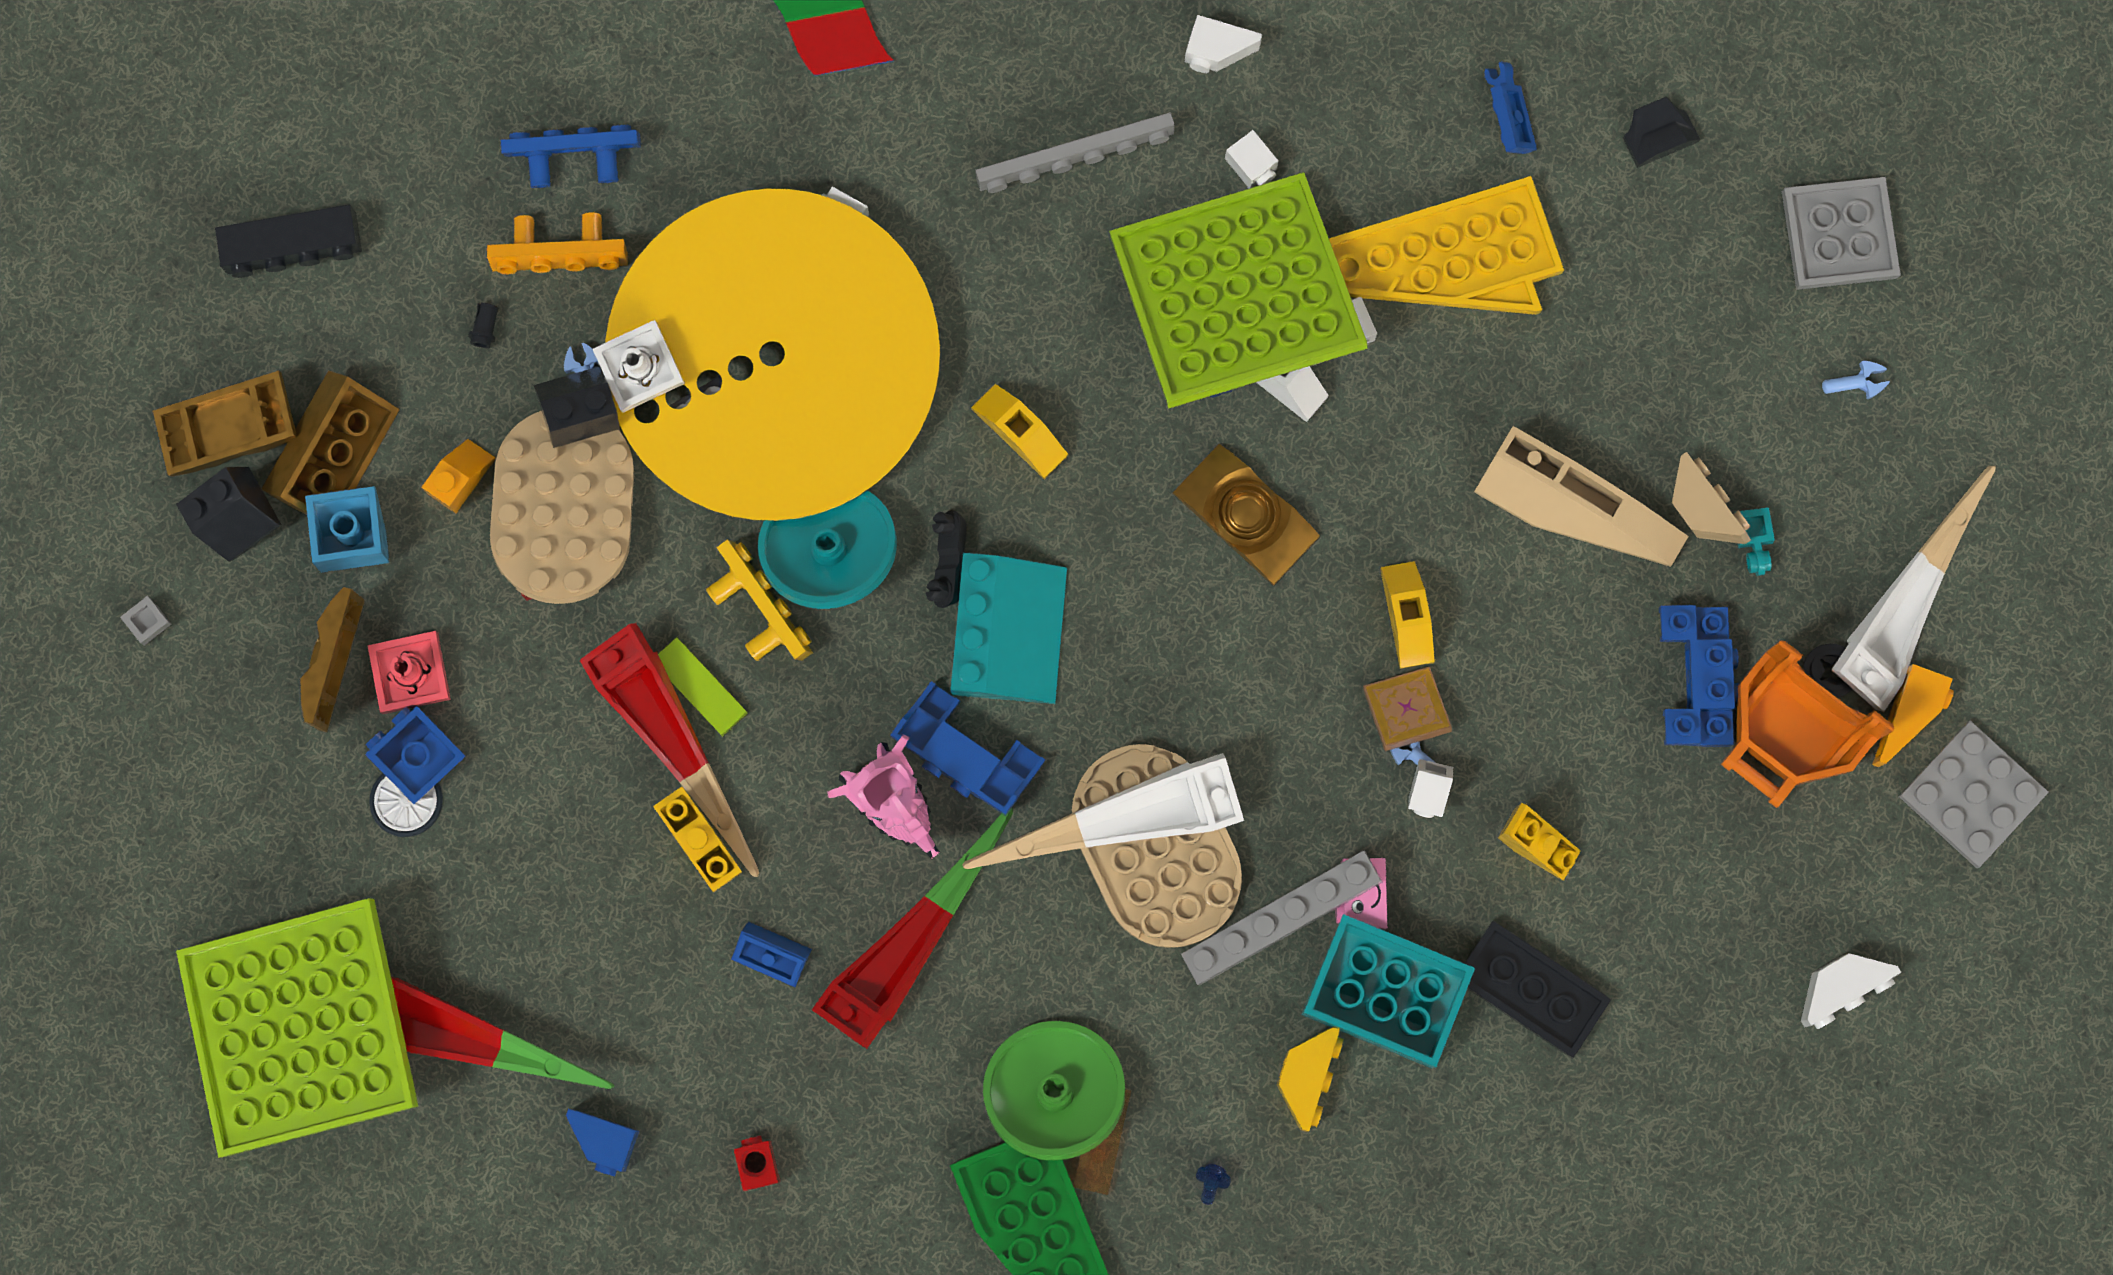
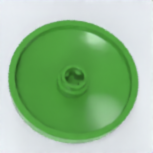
(1054, 1090)

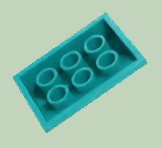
(1008, 629)
(1388, 991)

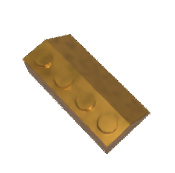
(332, 442)

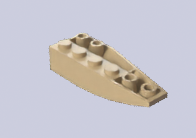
(1574, 502)

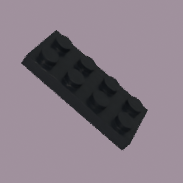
(1534, 990)

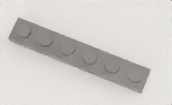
(1061, 157)
(1281, 918)

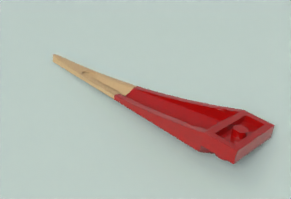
(642, 693)

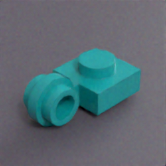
(1760, 534)

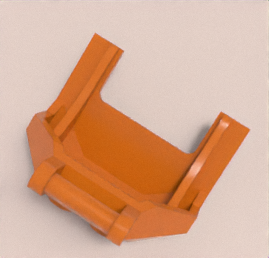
(1796, 726)

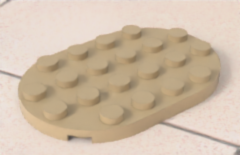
(561, 512)
(1161, 887)

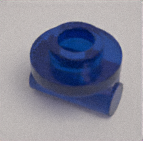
(1213, 1177)

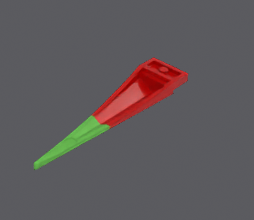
(879, 980)
(451, 1033)

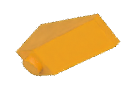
(1914, 707)

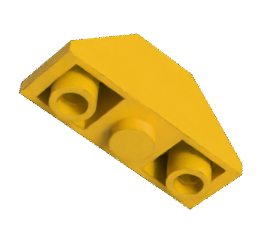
(1020, 430)
(1408, 614)
(698, 839)
(1539, 842)
(1307, 1074)

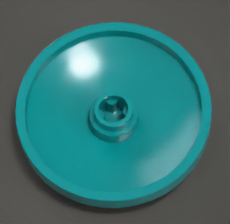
(831, 554)

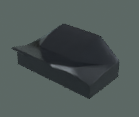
(1658, 131)

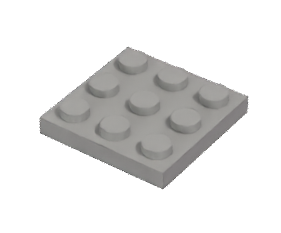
(1840, 233)
(1973, 794)

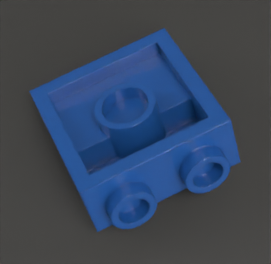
(413, 753)

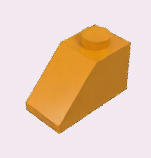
(458, 475)

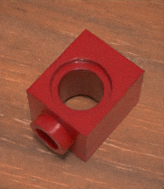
(768, 1175)

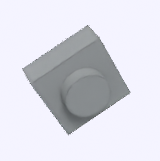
(145, 620)

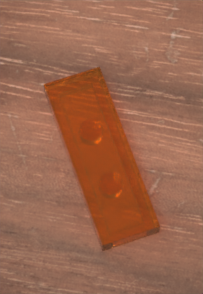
(1097, 1165)

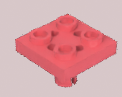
(391, 660)

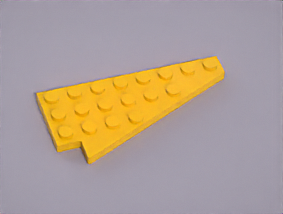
(1457, 253)

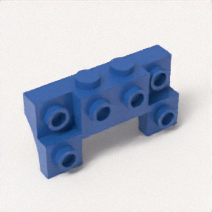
(1708, 676)
(960, 758)

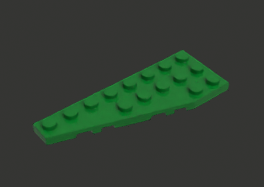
(1028, 1213)

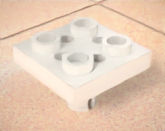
(619, 356)

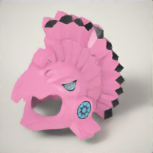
(890, 797)

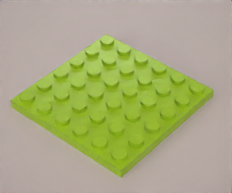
(1237, 290)
(296, 1028)

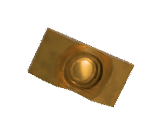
(225, 424)
(1246, 513)
(330, 657)

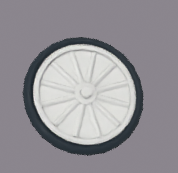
(398, 814)

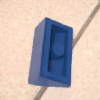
(771, 954)

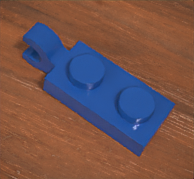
(1510, 110)

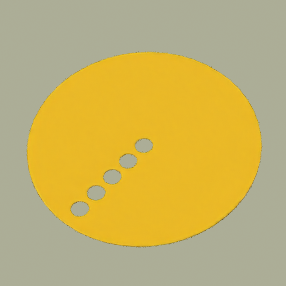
(852, 336)

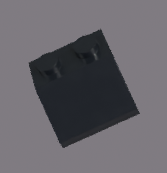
(577, 406)
(229, 512)

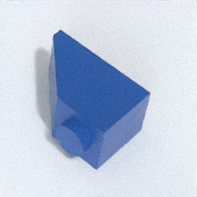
(603, 1141)

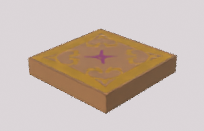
(1407, 708)

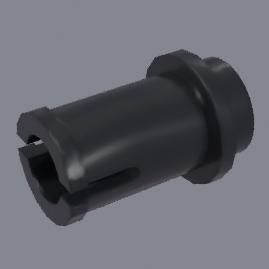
(484, 325)

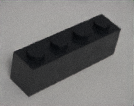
(288, 240)

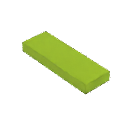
(701, 687)

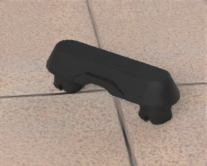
(951, 545)

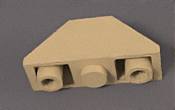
(1705, 506)

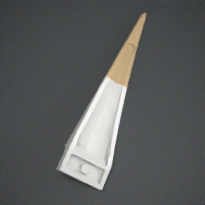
(1888, 635)
(1174, 803)

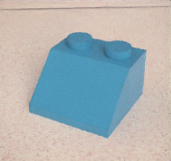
(346, 529)

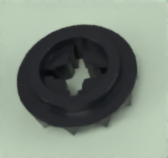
(1813, 667)

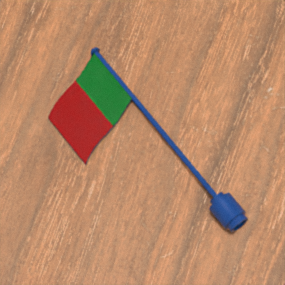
(832, 34)

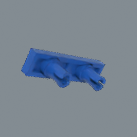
(554, 141)

